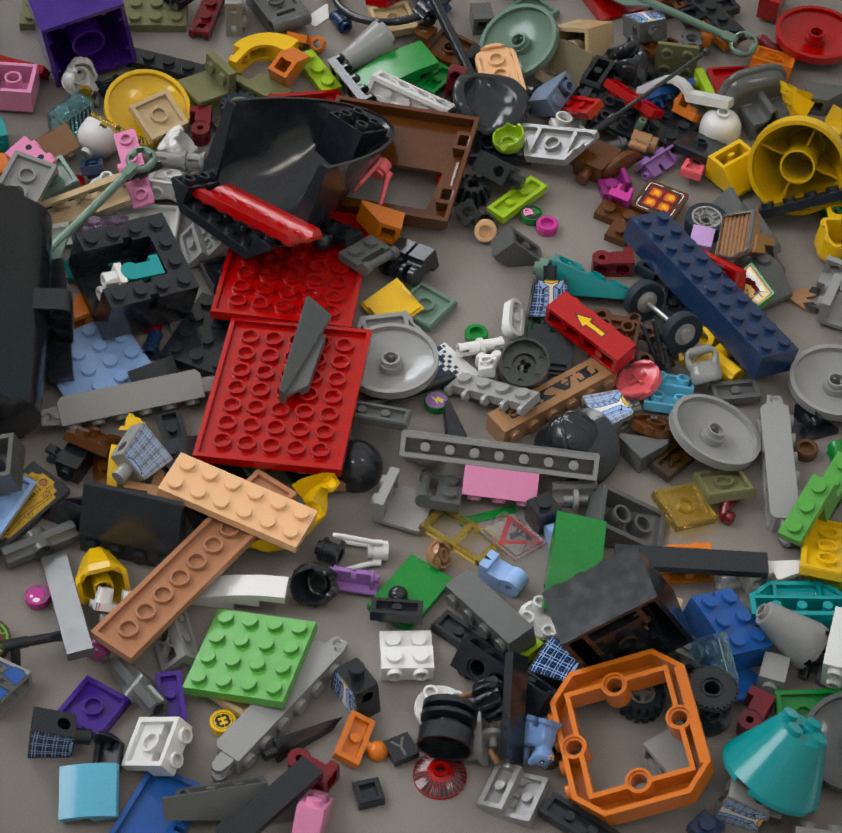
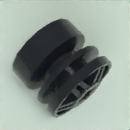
(447, 727)

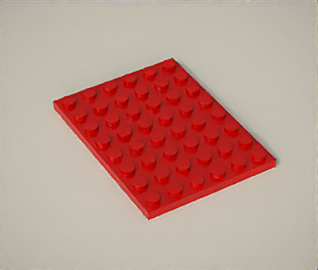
(279, 282)
(244, 414)

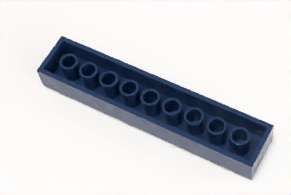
(710, 294)

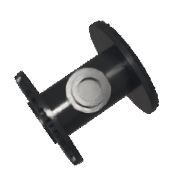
(714, 695)

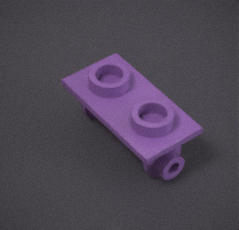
(650, 166)
(357, 581)

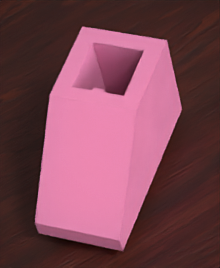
(312, 812)

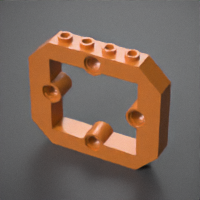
(662, 791)

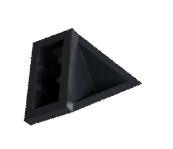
(68, 510)

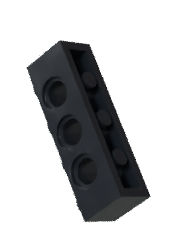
(475, 649)

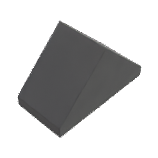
(640, 450)

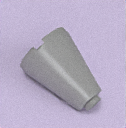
(369, 45)
(792, 633)

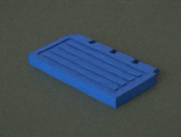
(145, 810)

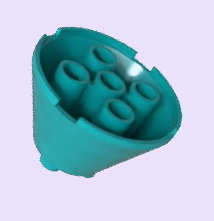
(780, 762)

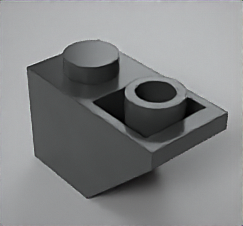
(824, 97)

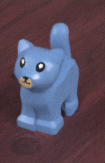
(541, 735)

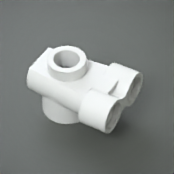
(565, 119)
(488, 364)

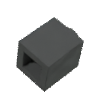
(480, 16)

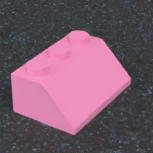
(499, 484)

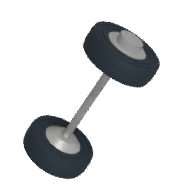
(679, 331)

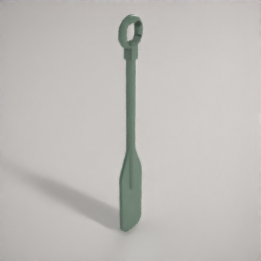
(726, 36)
(60, 240)

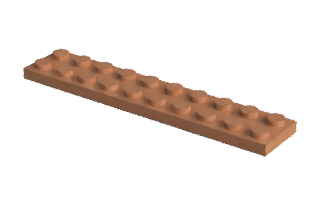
(177, 582)

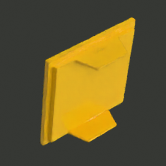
(391, 299)

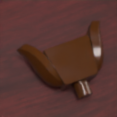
(602, 162)

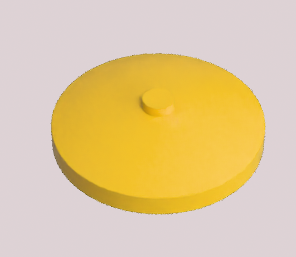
(136, 86)

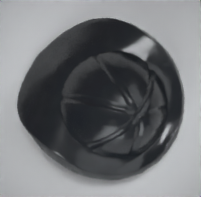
(492, 98)
(583, 431)

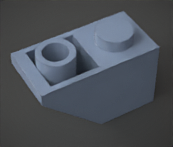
(552, 95)

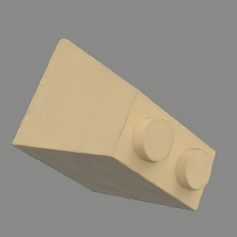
(589, 35)

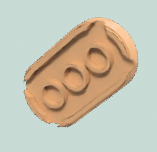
(499, 60)

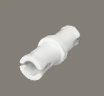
(479, 345)

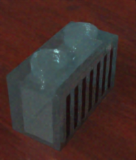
(70, 111)

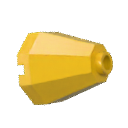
(100, 569)

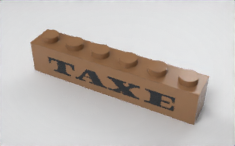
(556, 396)

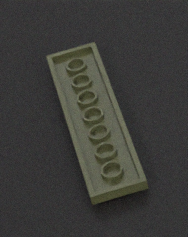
(141, 16)

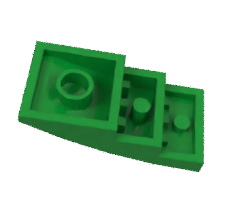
(404, 63)
(574, 547)

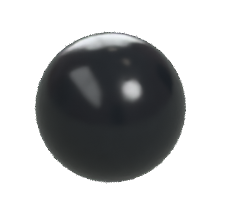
(361, 467)

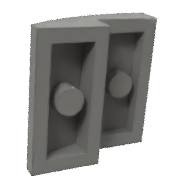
(199, 245)
(514, 794)

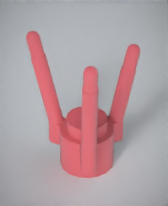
(378, 171)

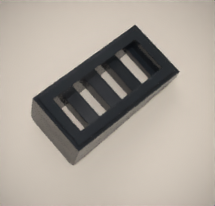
(451, 421)

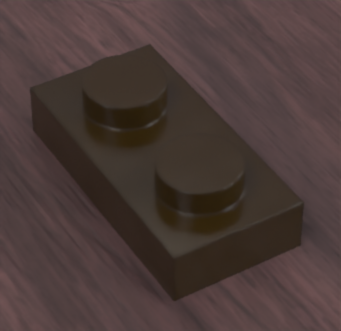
(671, 462)

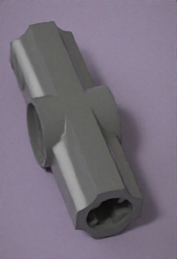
(39, 543)
(139, 688)

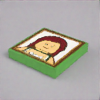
(757, 287)

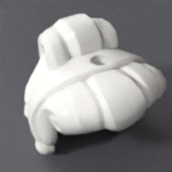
(72, 80)
(176, 141)

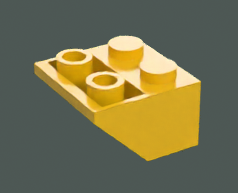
(729, 167)

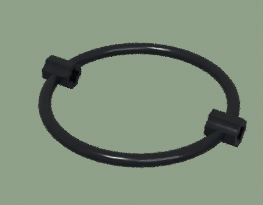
(421, 12)

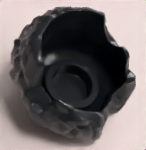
(313, 584)

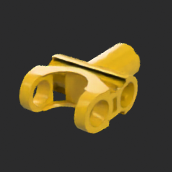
(729, 369)

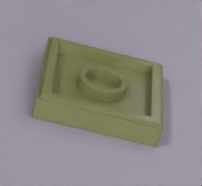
(723, 485)

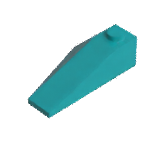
(587, 284)

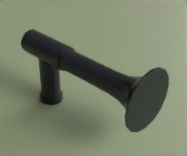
(15, 644)

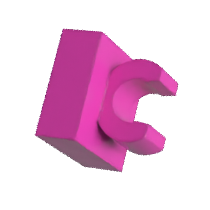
(620, 197)

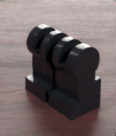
(413, 262)

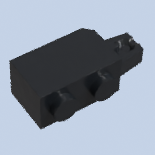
(595, 77)

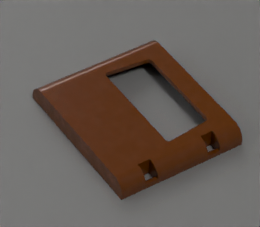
(425, 143)

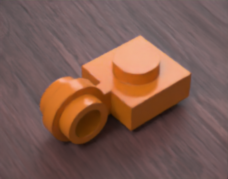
(308, 40)

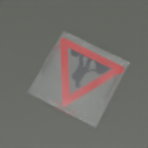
(512, 536)

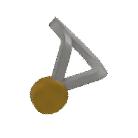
(87, 91)

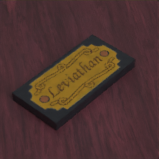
(43, 499)

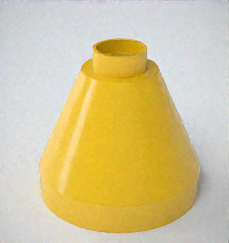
(795, 158)

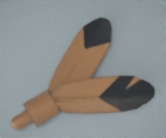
(802, 296)

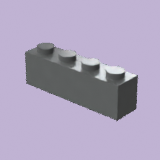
(489, 613)

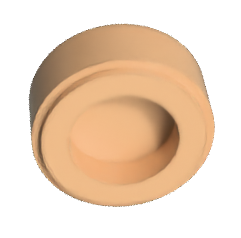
(485, 230)

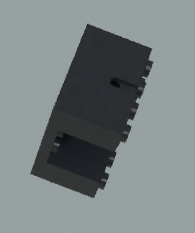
(133, 304)
(607, 607)

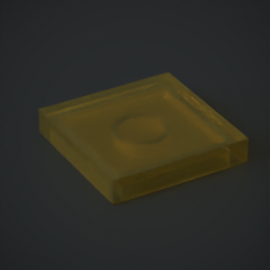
(684, 507)

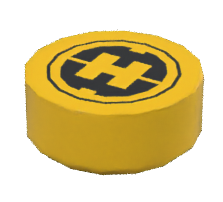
(221, 721)

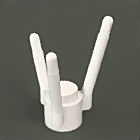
(376, 549)

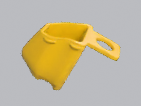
(829, 234)

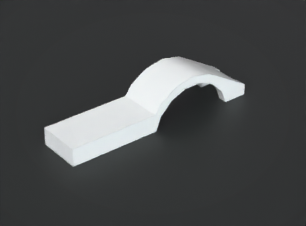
(690, 94)

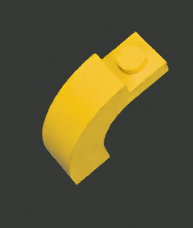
(259, 48)

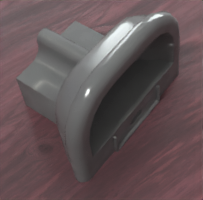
(756, 96)

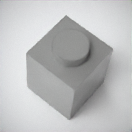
(773, 672)

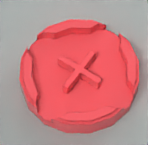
(639, 380)

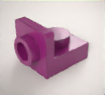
(605, 185)

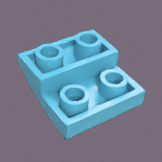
(669, 392)
(88, 792)

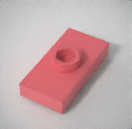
(692, 169)

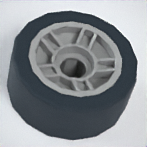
(704, 215)

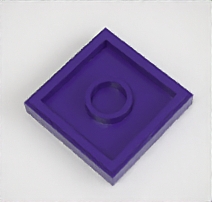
(95, 705)

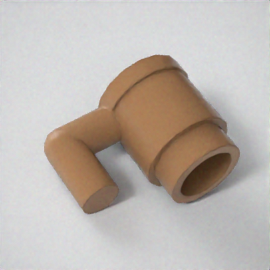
(643, 142)

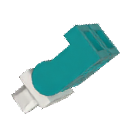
(130, 272)

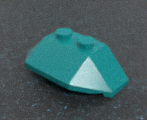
(807, 598)

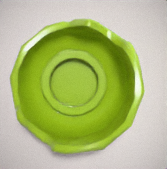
(509, 138)

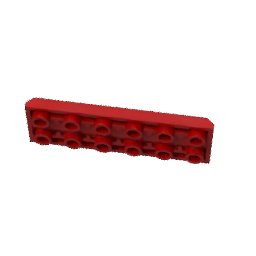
(259, 215)

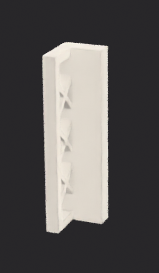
(397, 91)

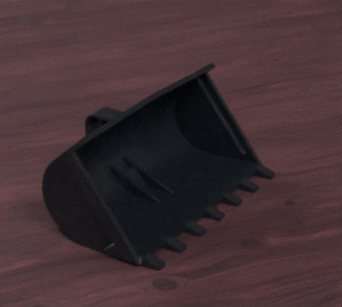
(29, 310)

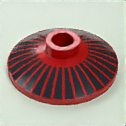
(439, 784)

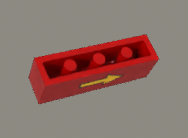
(590, 332)

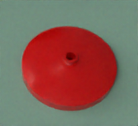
(811, 34)

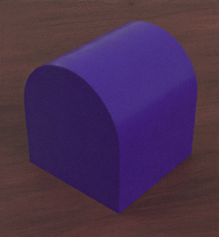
(82, 29)

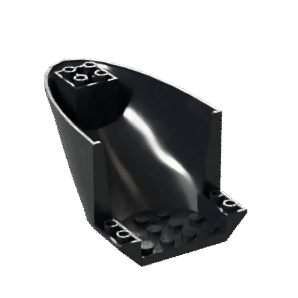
(287, 153)

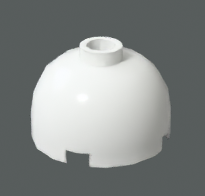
(721, 125)
(95, 139)

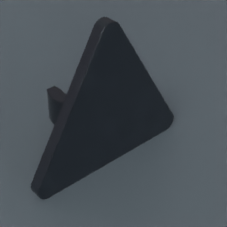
(811, 426)

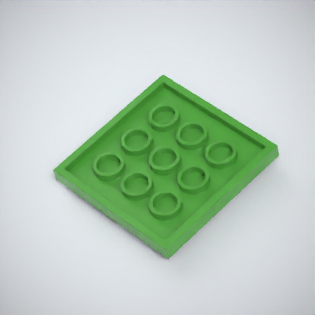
(250, 658)

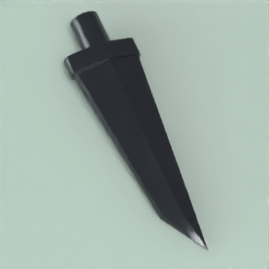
(283, 745)

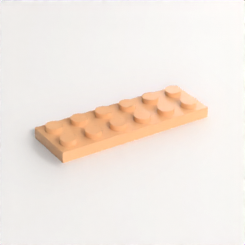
(238, 502)

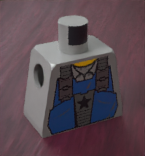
(14, 684)

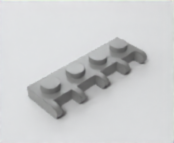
(493, 392)

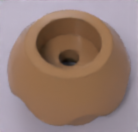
(438, 555)

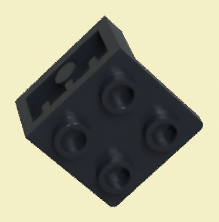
(625, 122)

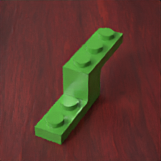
(814, 503)

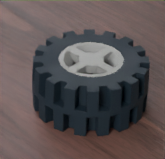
(648, 707)

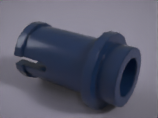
(343, 24)
(151, 347)

